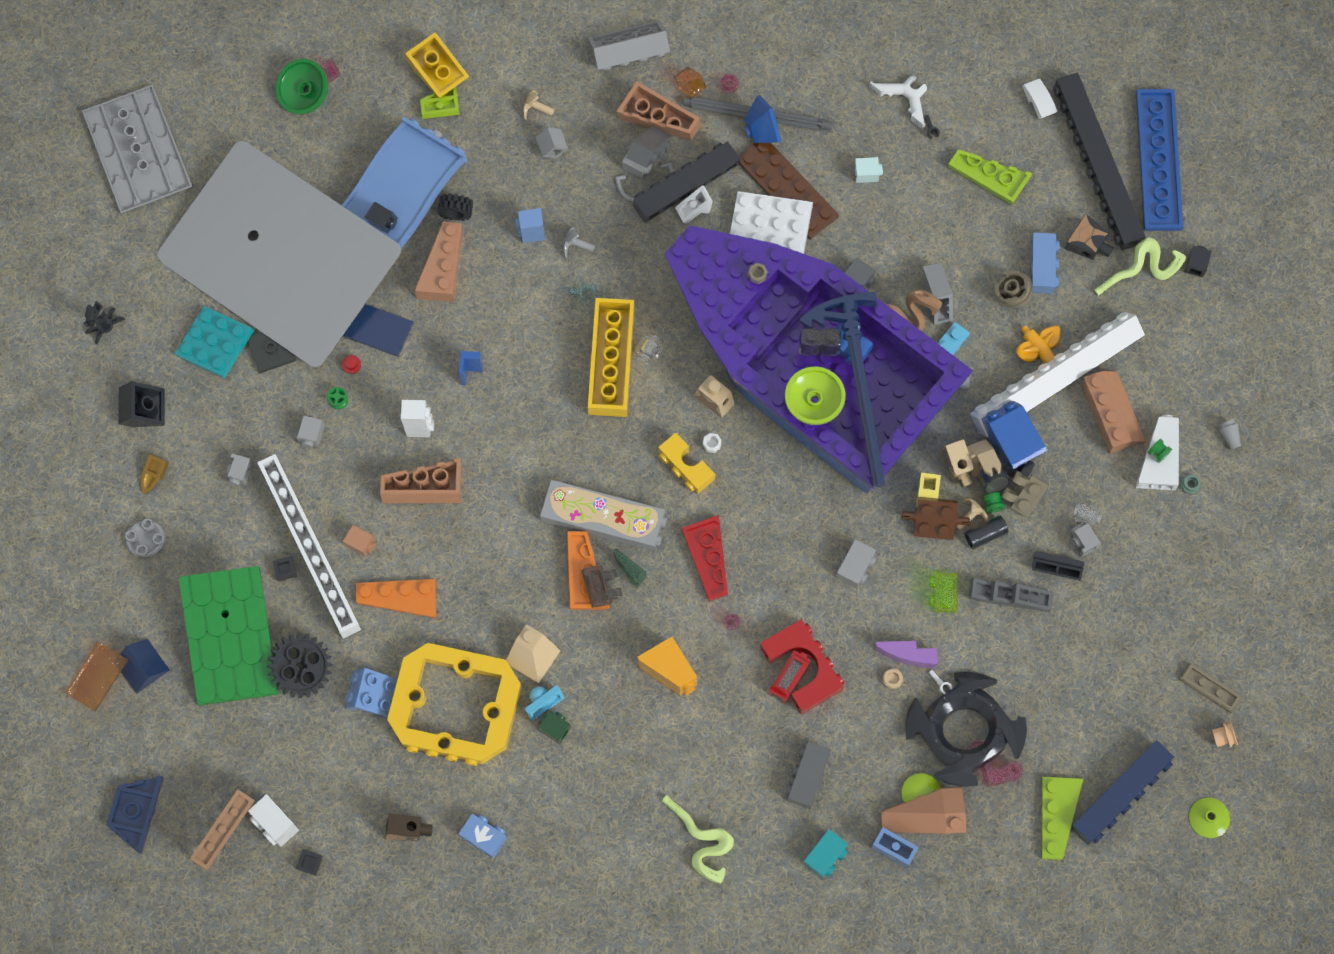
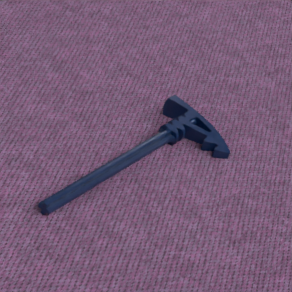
(852, 335)

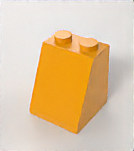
(669, 667)

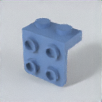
(371, 692)

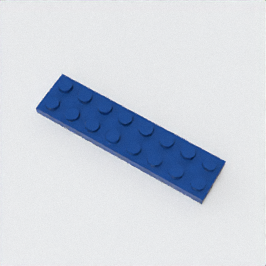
(1159, 160)

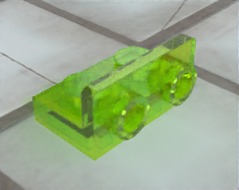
(944, 592)

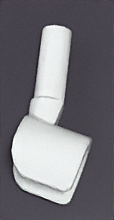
(940, 682)

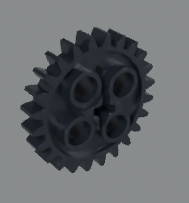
(317, 670)

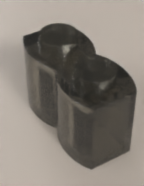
(819, 342)

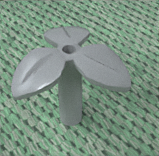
(571, 239)

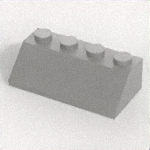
(629, 45)

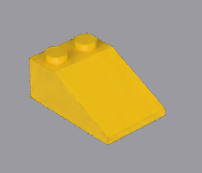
(436, 65)

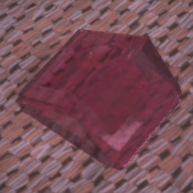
(331, 70)

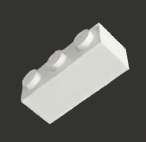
(416, 418)

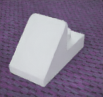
(695, 204)

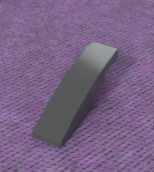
(1010, 595)

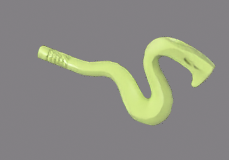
(1147, 245)
(724, 845)

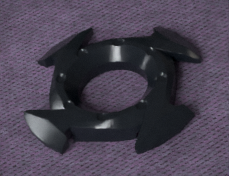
(968, 696)

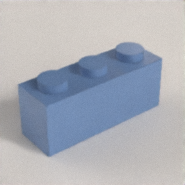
(1044, 262)

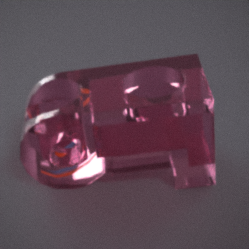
(1003, 774)

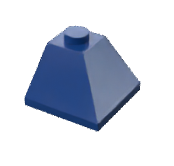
(761, 123)

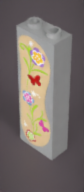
(603, 515)

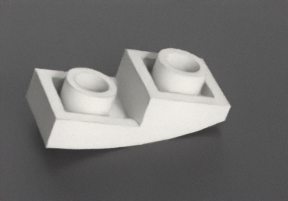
(1040, 97)

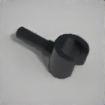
(931, 128)

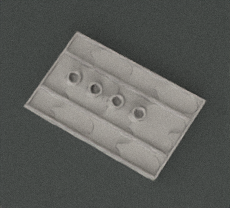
(137, 149)

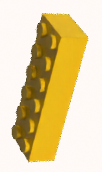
(611, 357)

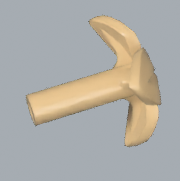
(531, 102)
(975, 510)

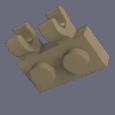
(1028, 496)

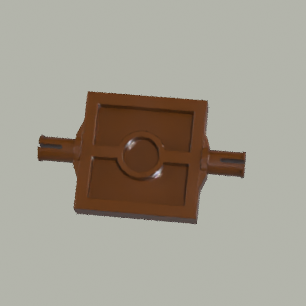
(935, 518)

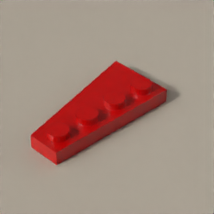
(707, 553)

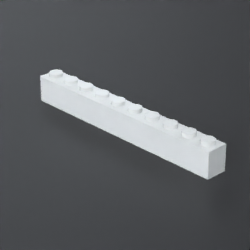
(1065, 367)
(309, 546)

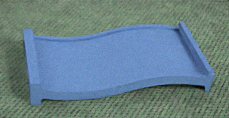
(406, 177)

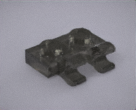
(597, 587)

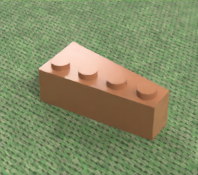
(651, 109)
(442, 267)
(424, 485)

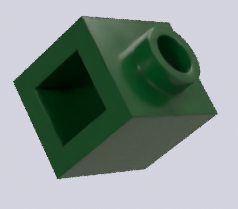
(554, 726)

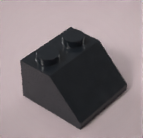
(141, 405)

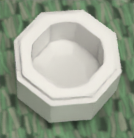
(712, 443)

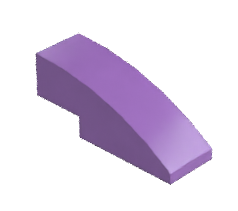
(907, 653)

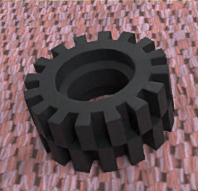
(455, 207)

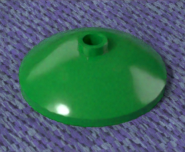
(293, 82)

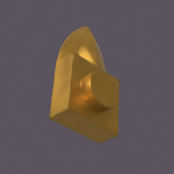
(153, 472)

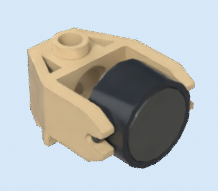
(987, 467)

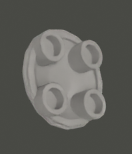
(145, 538)

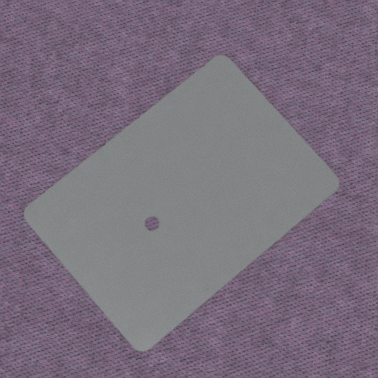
(304, 270)

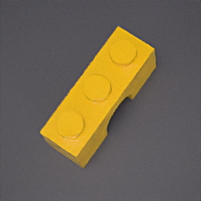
(696, 476)

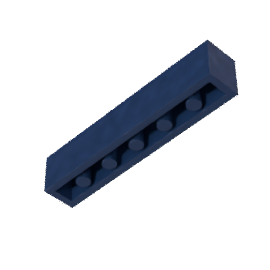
(1122, 792)

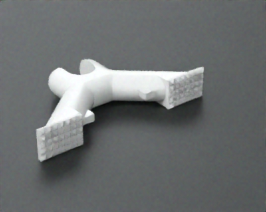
(905, 90)

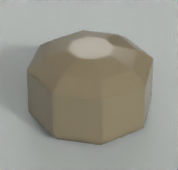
(757, 273)

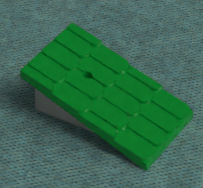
(228, 635)

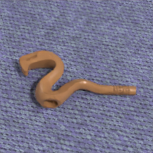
(920, 297)

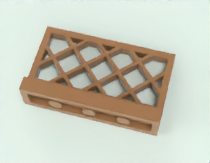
(222, 829)

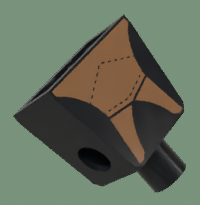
(1089, 239)

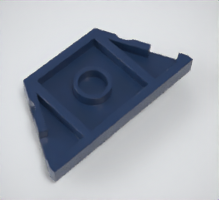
(134, 810)

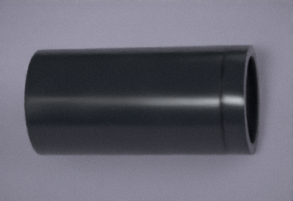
(986, 532)

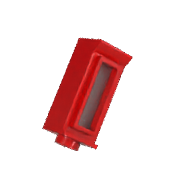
(790, 676)

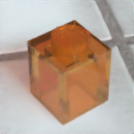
(690, 82)

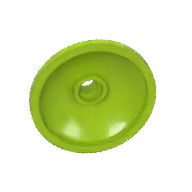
(818, 384)

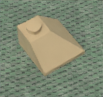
(532, 654)

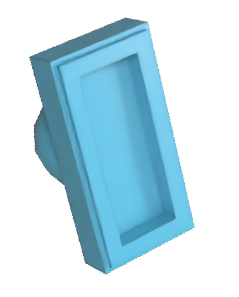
(542, 701)

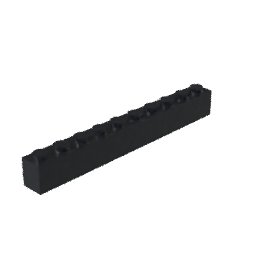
(1099, 161)

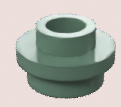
(1191, 478)

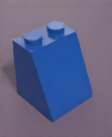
(1013, 434)

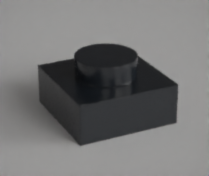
(284, 568)
(309, 862)

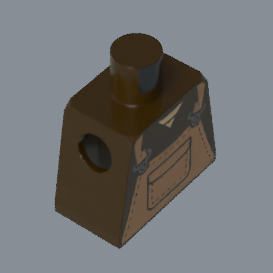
(397, 828)

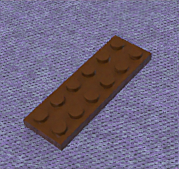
(782, 180)

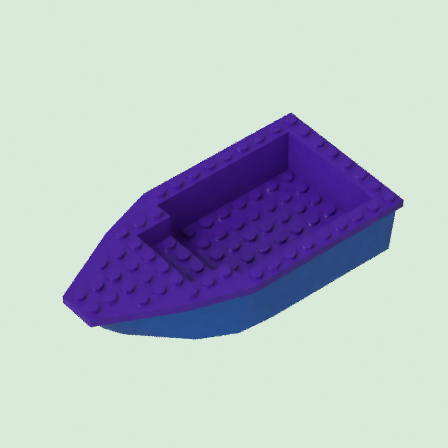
(758, 335)

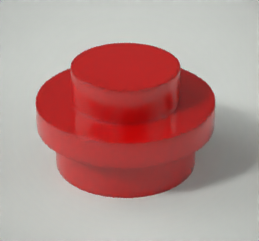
(351, 364)

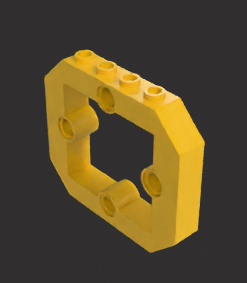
(409, 683)

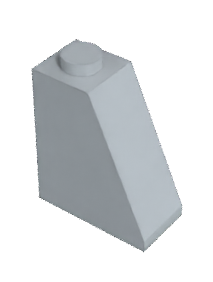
(938, 285)

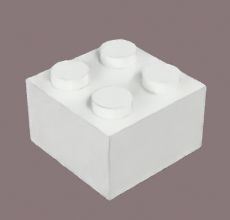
(271, 818)

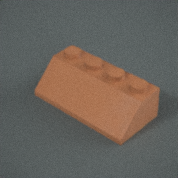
(1112, 411)

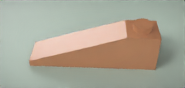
(933, 813)

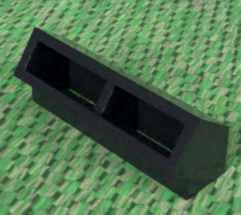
(1058, 565)

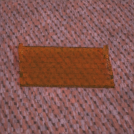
(96, 676)

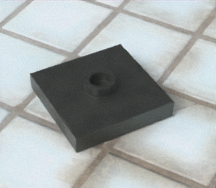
(269, 353)

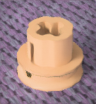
(1225, 735)

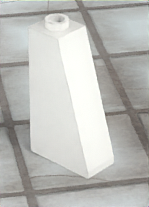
(1166, 473)

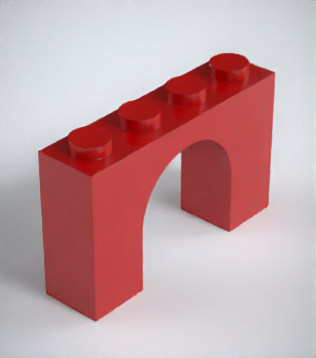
(799, 638)

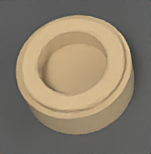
(892, 678)

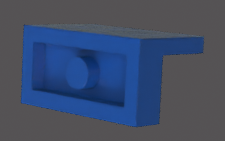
(469, 362)

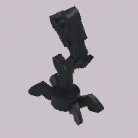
(102, 321)

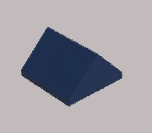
(143, 665)

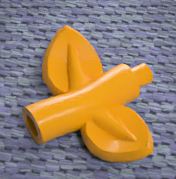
(1038, 345)

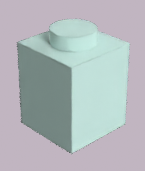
(867, 170)

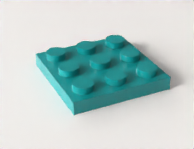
(214, 342)

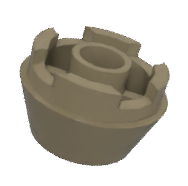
(1014, 289)

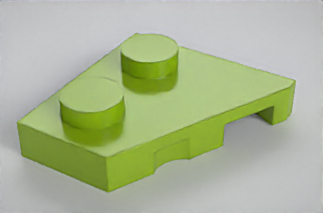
(445, 106)

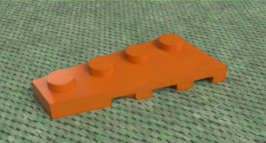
(579, 557)
(401, 596)

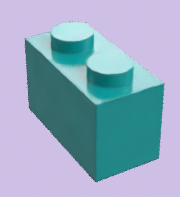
(825, 854)

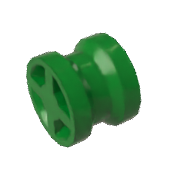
(337, 393)
(1159, 450)
(993, 502)

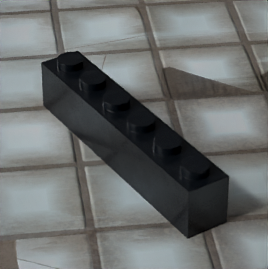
(686, 181)

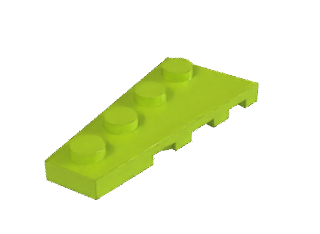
(990, 175)
(1058, 811)

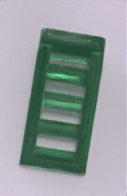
(631, 569)

